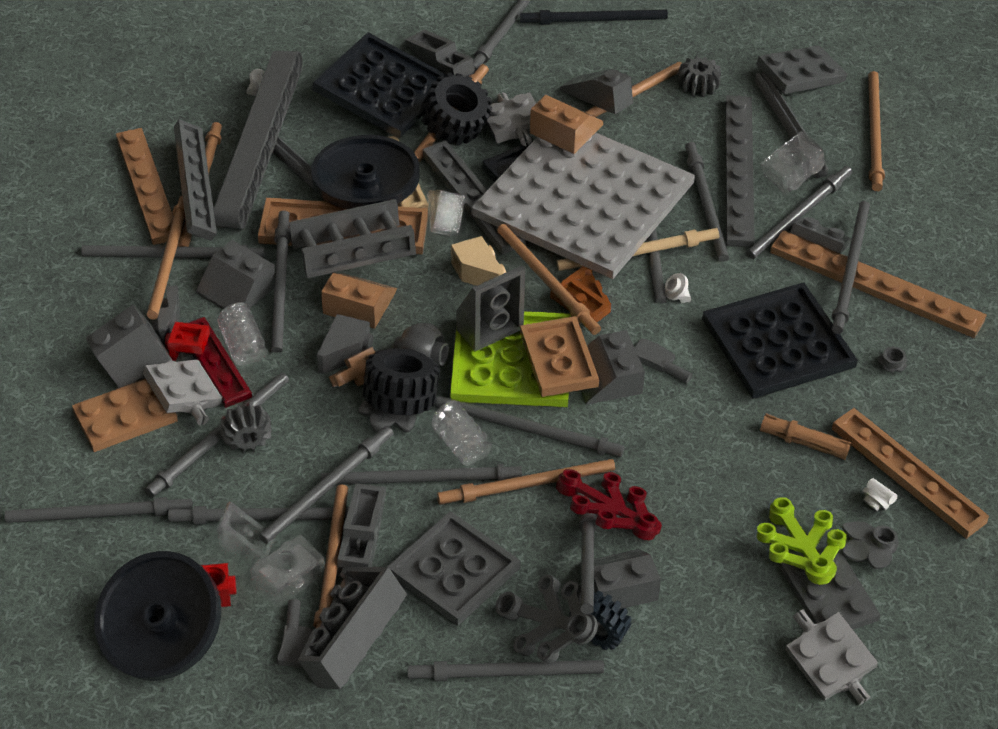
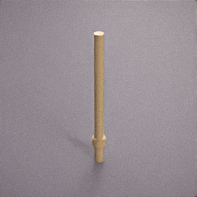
(689, 238)

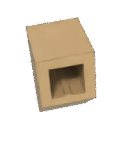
(475, 261)

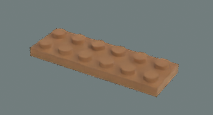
(306, 208)

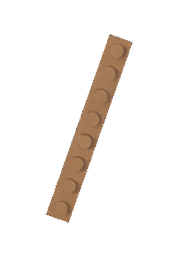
(880, 284)

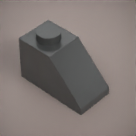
(344, 339)

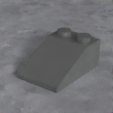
(492, 309)

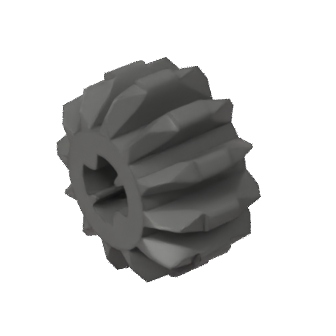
(699, 76)
(246, 427)

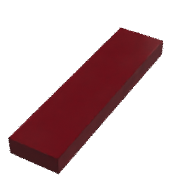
(222, 370)

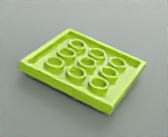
(501, 371)

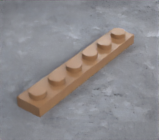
(146, 184)
(910, 473)

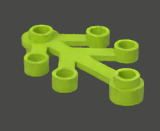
(818, 568)

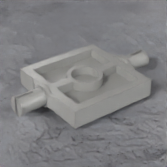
(511, 118)
(183, 388)
(831, 656)

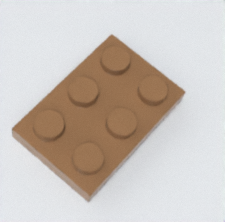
(559, 356)
(121, 415)

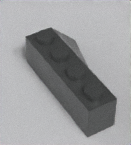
(351, 624)

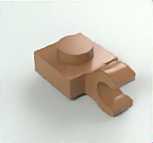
(355, 371)

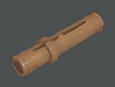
(801, 435)

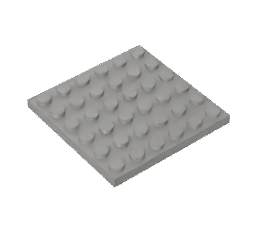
(586, 203)

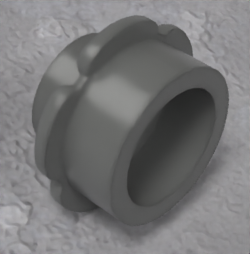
(893, 359)

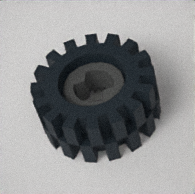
(611, 620)

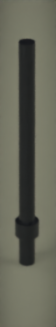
(546, 16)

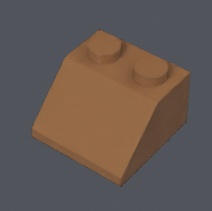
(562, 124)
(356, 298)

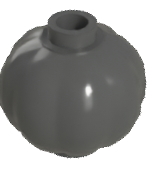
(426, 340)

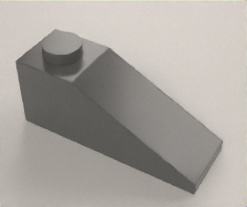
(603, 89)

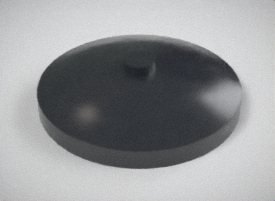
(365, 171)
(157, 615)

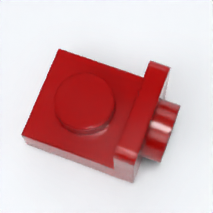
(186, 338)

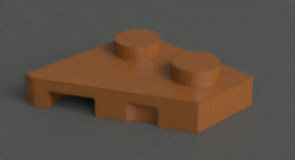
(586, 291)

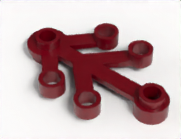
(643, 524)

